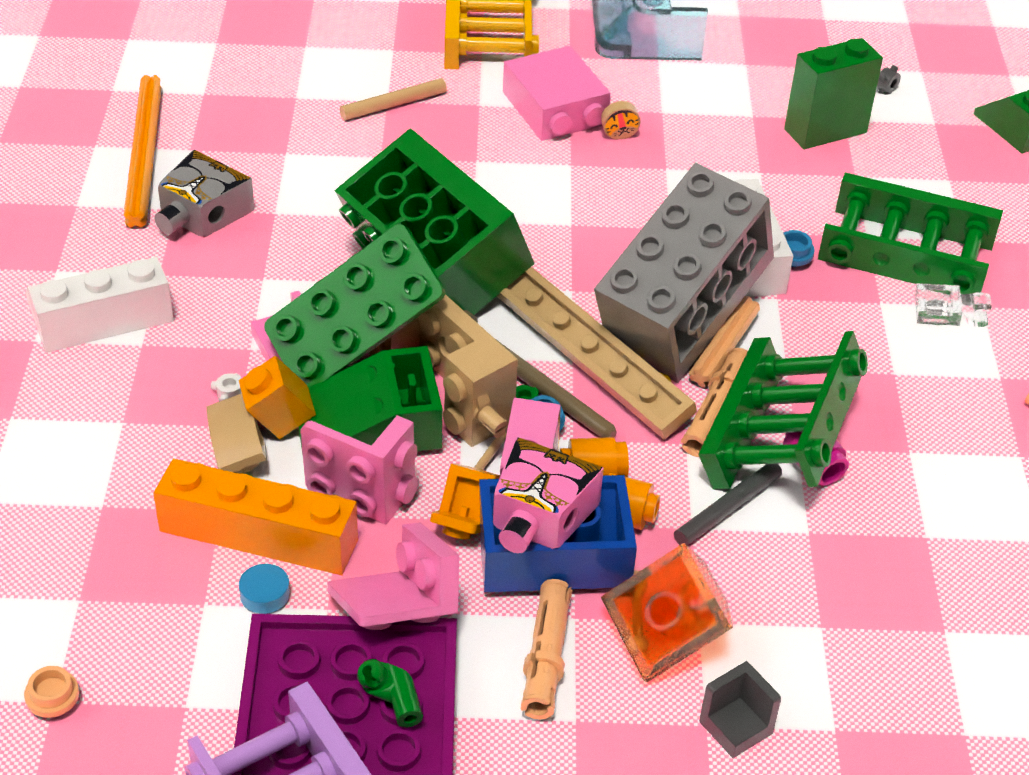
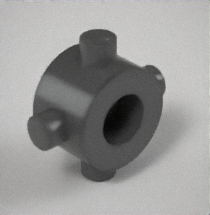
(888, 80)

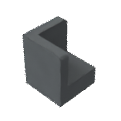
(740, 709)

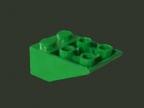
(375, 391)

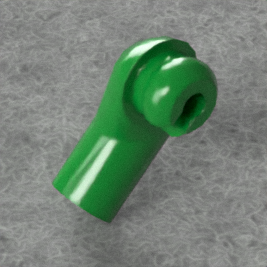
(392, 686)

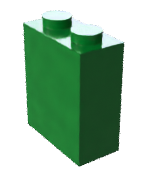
(832, 93)

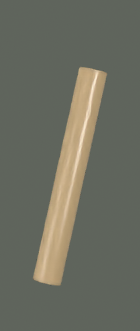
(393, 99)

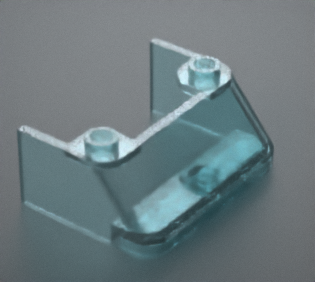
(648, 30)

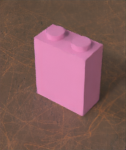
(555, 92)

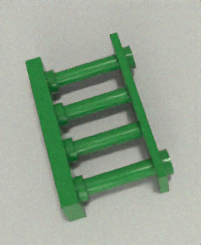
(917, 212)
(756, 389)

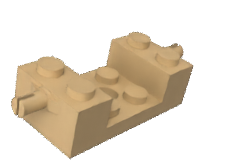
(474, 368)

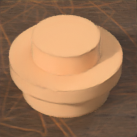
(51, 692)

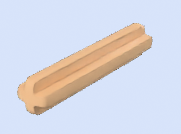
(723, 341)

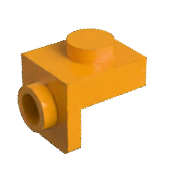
(460, 501)

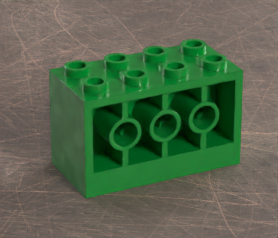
(456, 222)

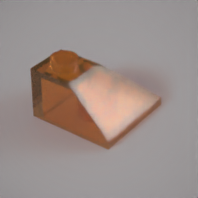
(668, 611)

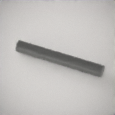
(727, 504)

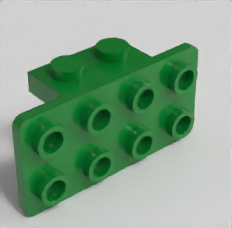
(355, 307)

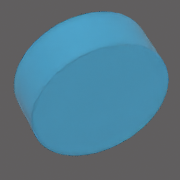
(264, 588)

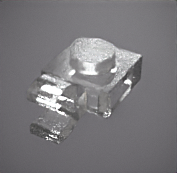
(946, 306)

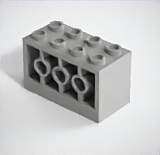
(687, 270)

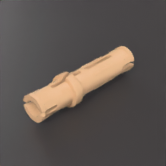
(718, 389)
(544, 662)

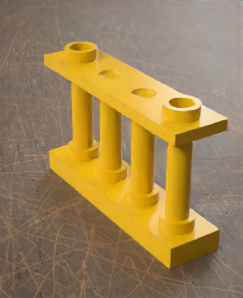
(458, 24)

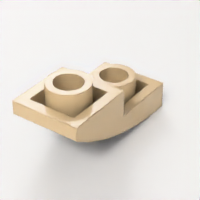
(235, 436)

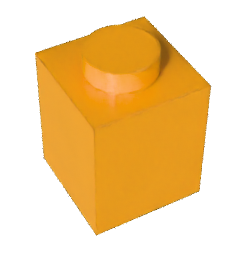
(277, 397)

